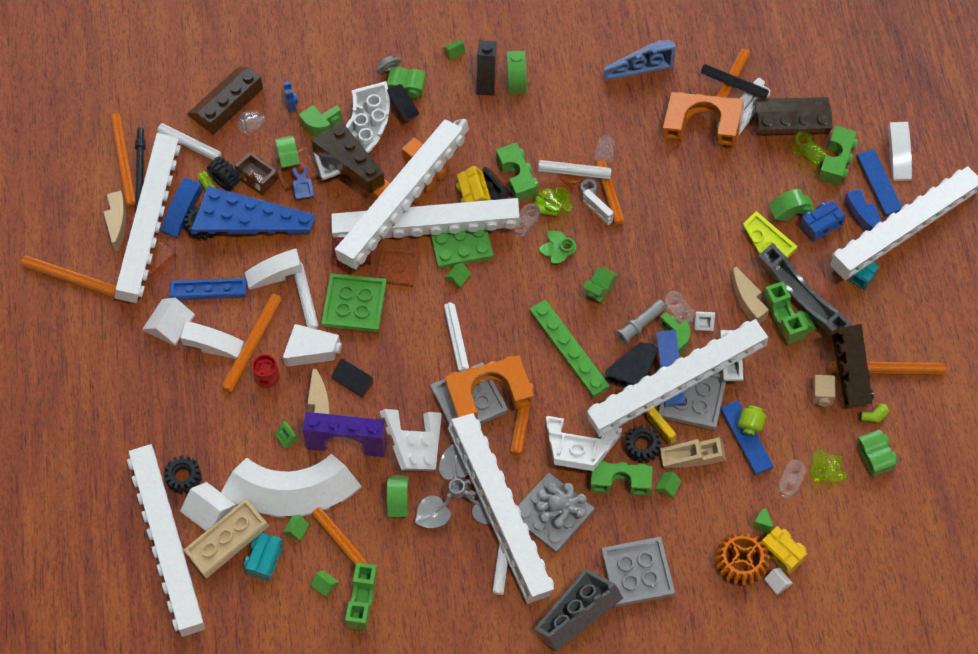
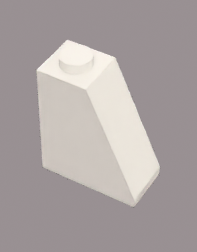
(311, 346)

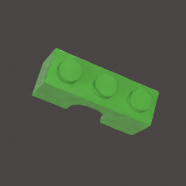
(512, 159)
(835, 168)
(790, 324)
(637, 476)
(362, 598)

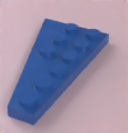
(246, 215)

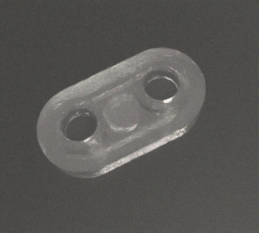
(526, 221)
(681, 309)
(792, 480)

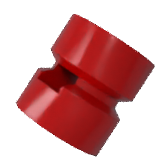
(265, 370)

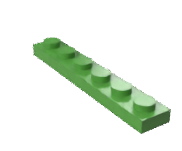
(569, 349)

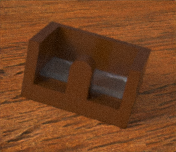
(256, 173)

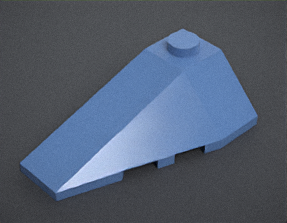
(647, 59)

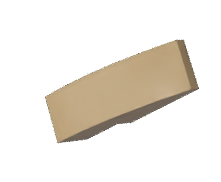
(116, 218)
(749, 297)
(318, 398)
(693, 453)

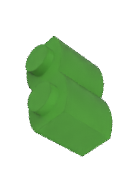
(412, 80)
(877, 453)

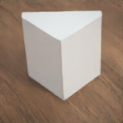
(168, 320)
(206, 505)

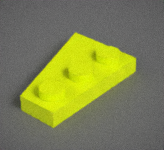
(764, 234)

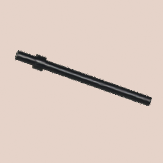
(140, 146)

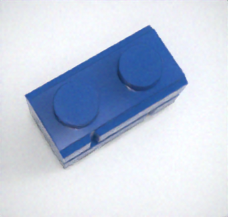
(822, 220)

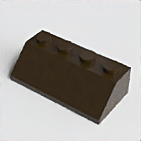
(226, 99)
(793, 116)

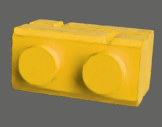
(472, 185)
(784, 550)

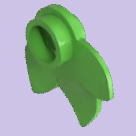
(555, 248)

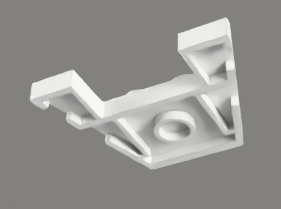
(414, 448)
(578, 450)

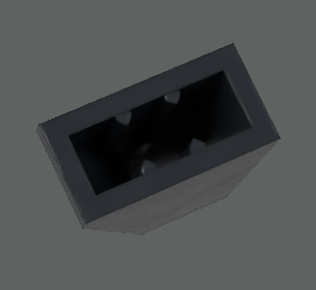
(486, 67)
(632, 366)

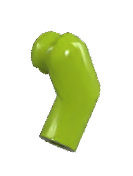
(541, 204)
(877, 415)

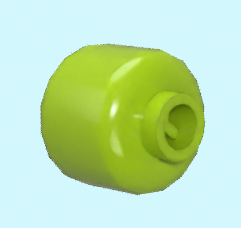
(752, 420)

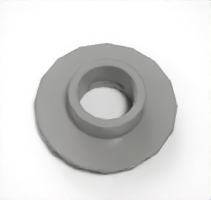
(387, 63)

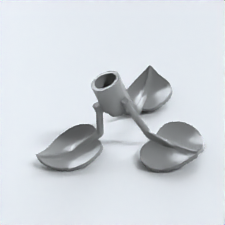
(432, 511)

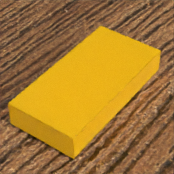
(661, 425)

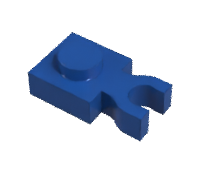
(291, 97)
(302, 187)

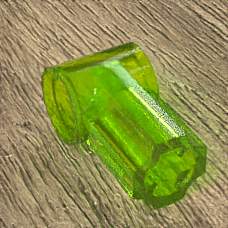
(808, 148)

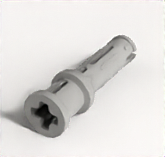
(635, 326)

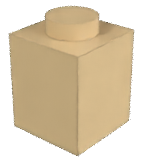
(823, 390)

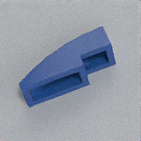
(183, 200)
(863, 213)

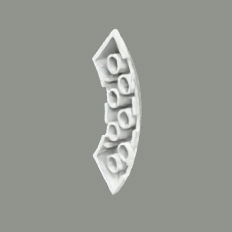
(367, 122)
(293, 491)

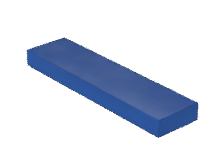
(879, 182)
(208, 289)
(668, 354)
(750, 445)

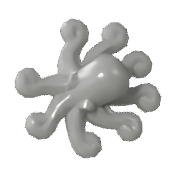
(560, 504)

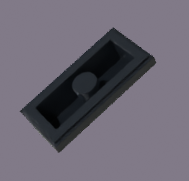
(403, 102)
(496, 188)
(352, 378)

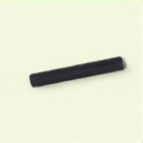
(734, 81)

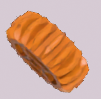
(750, 572)

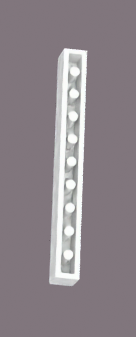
(400, 194)
(146, 218)
(441, 218)
(905, 223)
(677, 377)
(500, 508)
(166, 540)

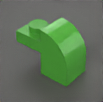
(516, 71)
(317, 123)
(287, 151)
(790, 204)
(600, 284)
(682, 330)
(397, 496)

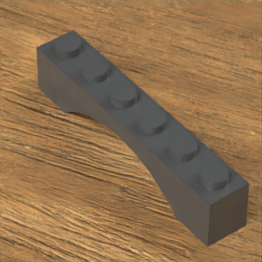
(817, 308)

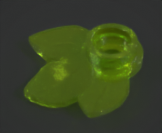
(556, 199)
(829, 465)

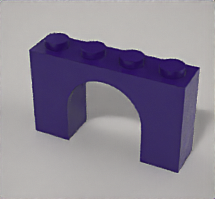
(367, 431)

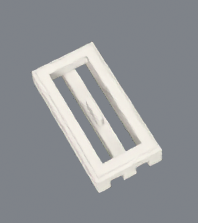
(598, 207)

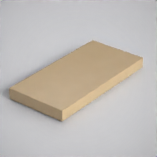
(226, 538)

